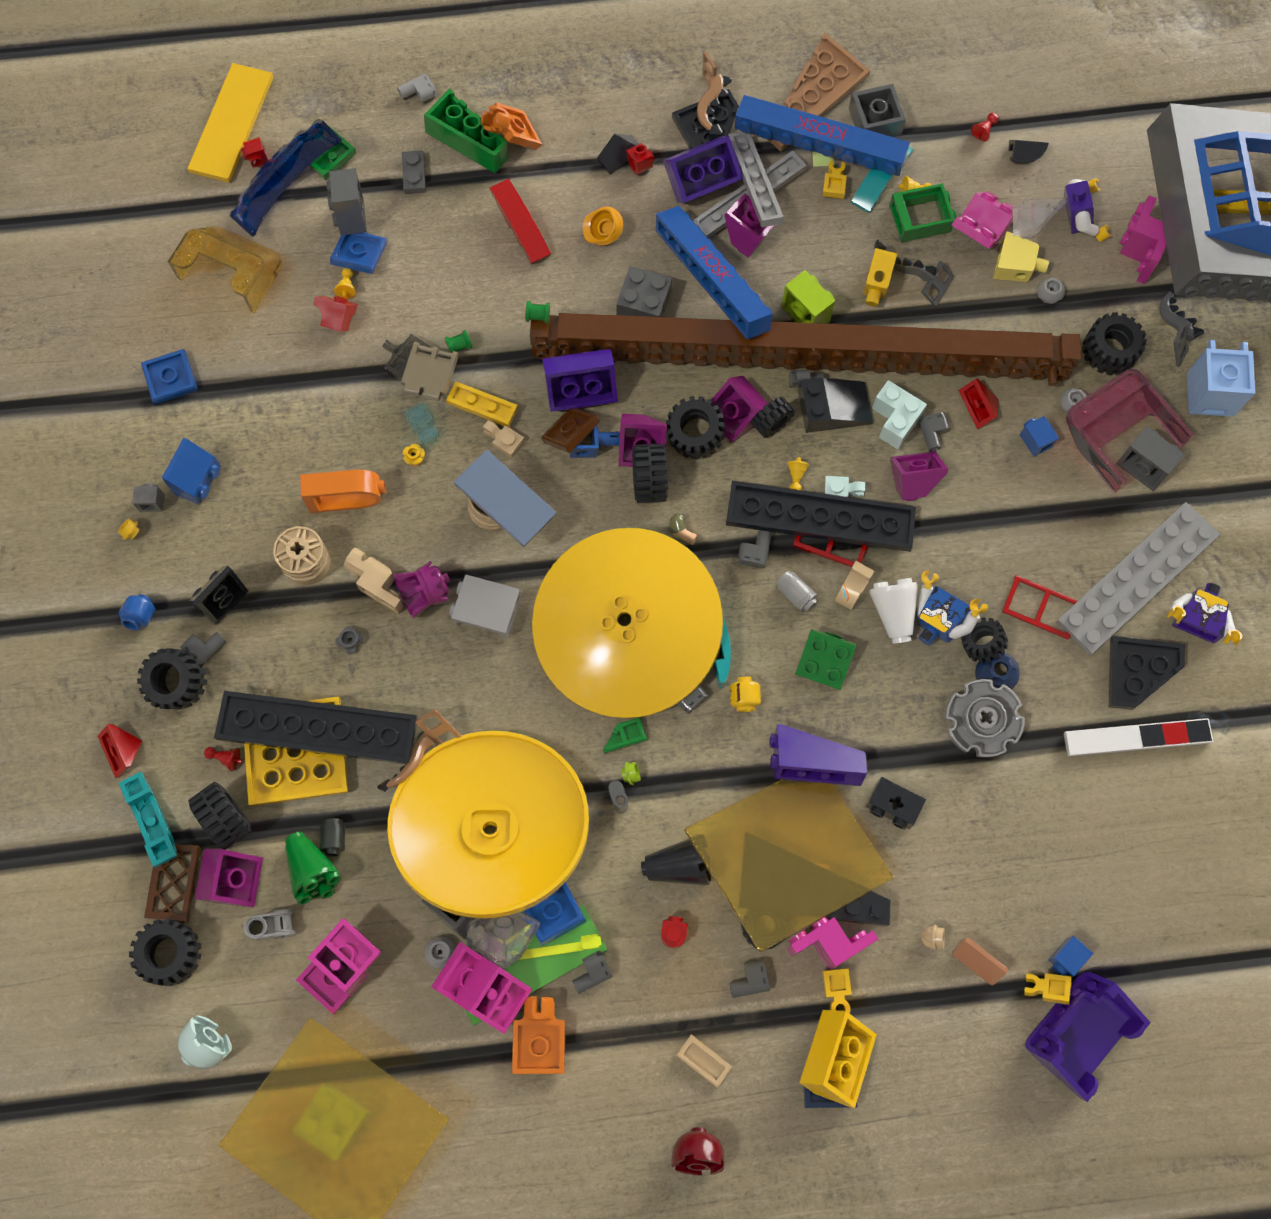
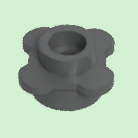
(347, 633)

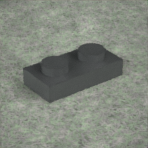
(413, 172)

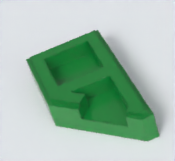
(626, 735)

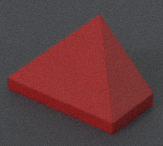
(980, 403)
(119, 748)

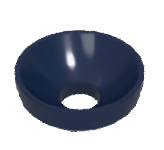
(986, 671)

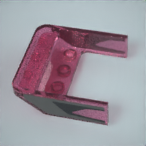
(1113, 411)

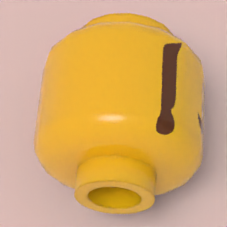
(745, 694)

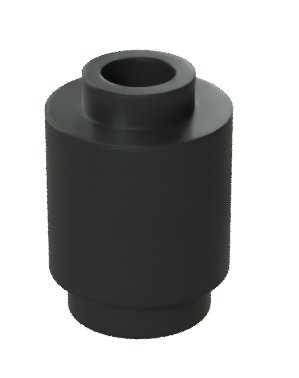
(332, 837)

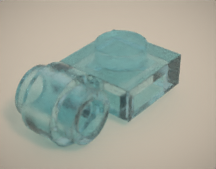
(421, 420)

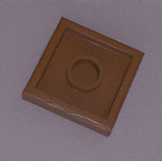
(570, 429)

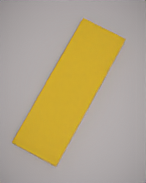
(230, 122)

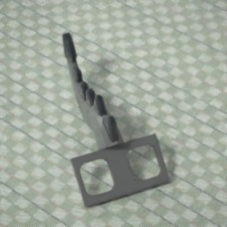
(926, 273)
(1180, 323)

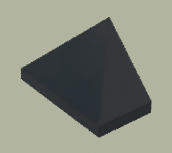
(614, 153)

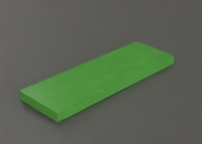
(543, 970)

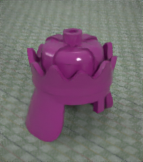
(422, 588)

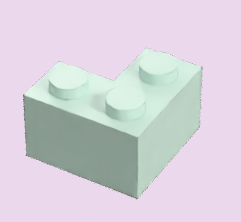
(901, 410)

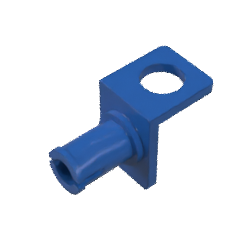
(597, 439)

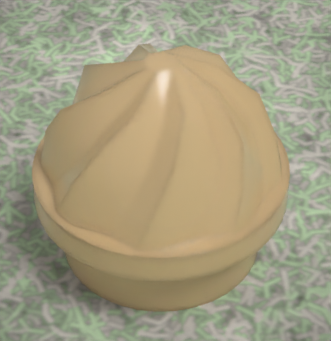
(933, 937)

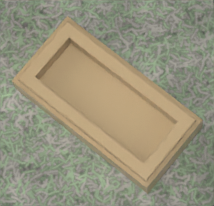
(704, 1061)

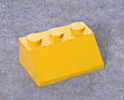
(838, 1057)

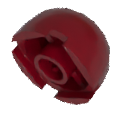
(698, 1152)

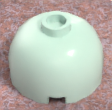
(201, 1044)

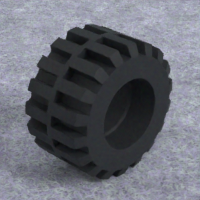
(1120, 329)
(695, 410)
(650, 473)
(154, 675)
(219, 815)
(145, 949)

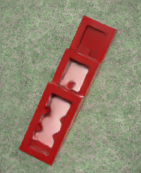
(520, 221)

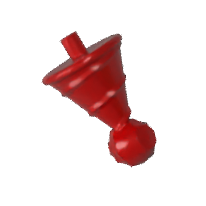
(982, 130)
(227, 758)

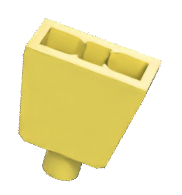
(1018, 259)

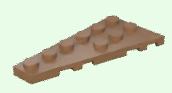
(824, 80)

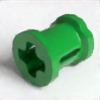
(537, 312)
(458, 342)

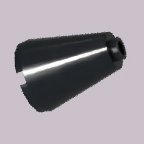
(676, 865)

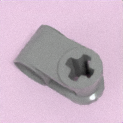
(275, 925)

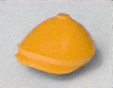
(602, 226)

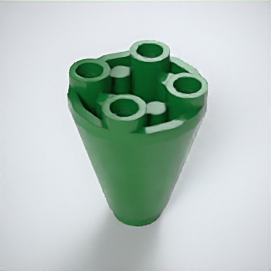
(309, 870)

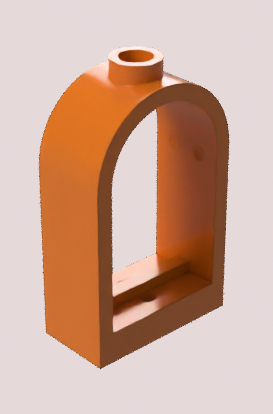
(341, 490)

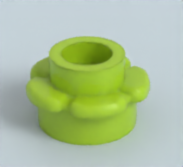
(630, 773)

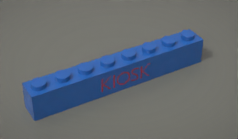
(821, 135)
(714, 272)

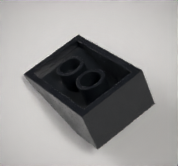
(833, 404)
(219, 594)

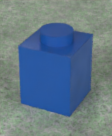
(1038, 435)
(1070, 957)

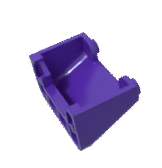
(1080, 1035)

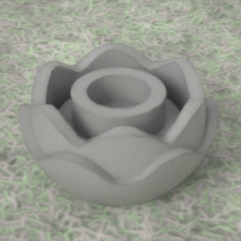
(1046, 294)
(1068, 397)
(432, 948)

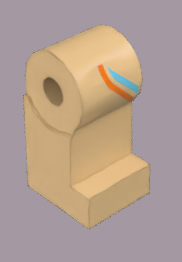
(854, 585)

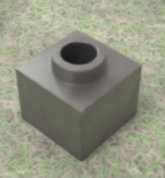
(148, 498)

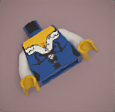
(944, 614)

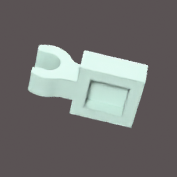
(841, 487)

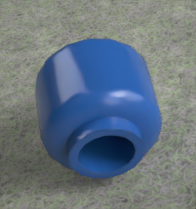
(136, 612)

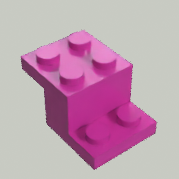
(985, 219)
(1144, 239)
(831, 942)
(338, 966)
(481, 988)

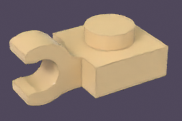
(505, 440)

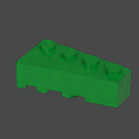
(462, 130)

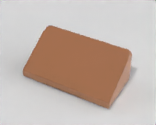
(979, 961)

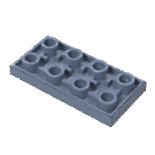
(505, 498)

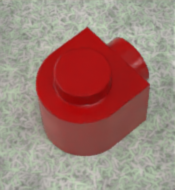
(254, 152)
(640, 158)
(674, 932)

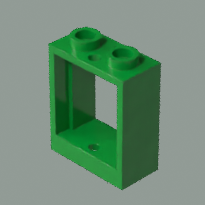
(903, 199)

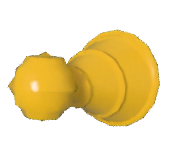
(909, 184)
(345, 287)
(797, 470)

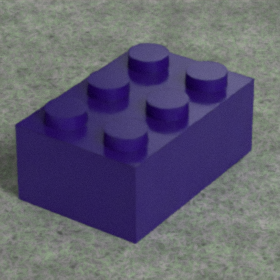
(703, 169)
(580, 380)

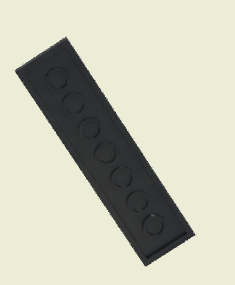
(821, 516)
(316, 727)

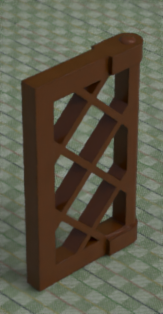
(187, 895)

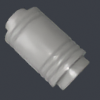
(796, 591)

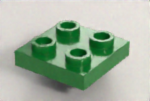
(333, 158)
(826, 658)

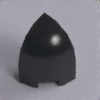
(1026, 150)

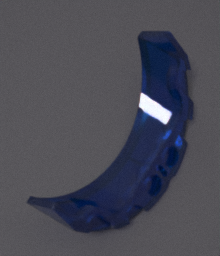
(280, 173)

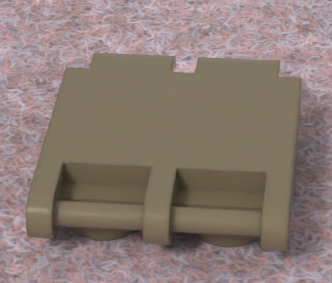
(428, 372)

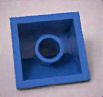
(191, 472)

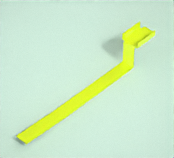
(587, 942)

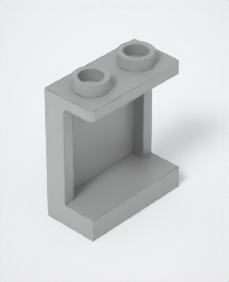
(485, 605)

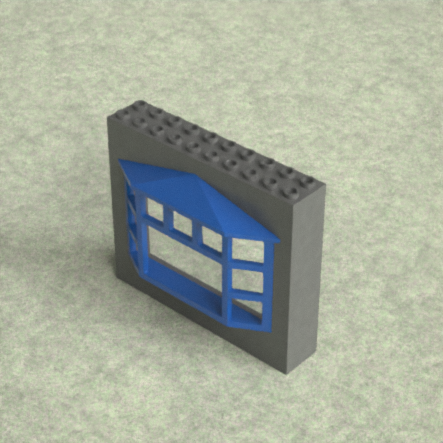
(1201, 254)

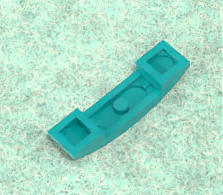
(872, 188)
(723, 665)
(149, 818)

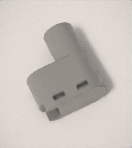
(421, 86)

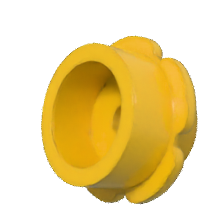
(413, 460)
(129, 529)

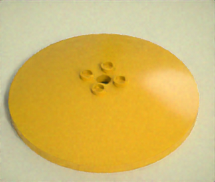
(638, 665)
(479, 783)

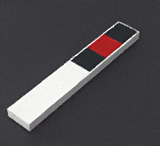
(1138, 737)

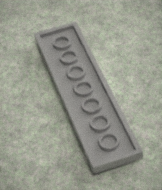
(1137, 578)

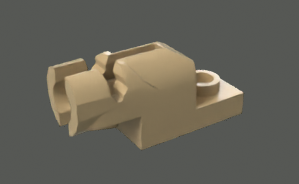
(373, 579)

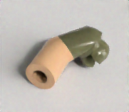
(679, 530)

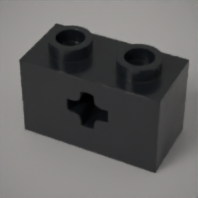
(908, 803)

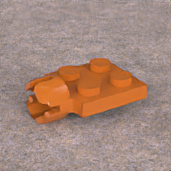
(512, 124)
(538, 1039)

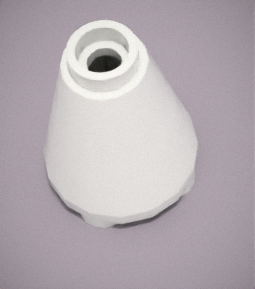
(896, 608)

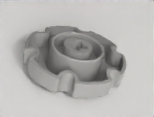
(1001, 726)

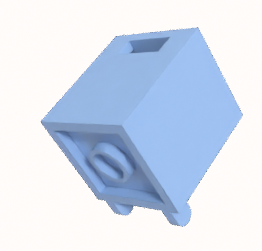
(1221, 381)

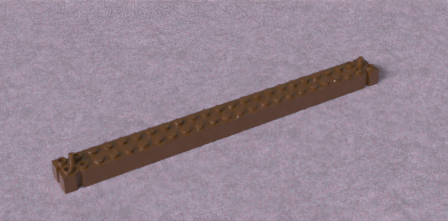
(811, 346)

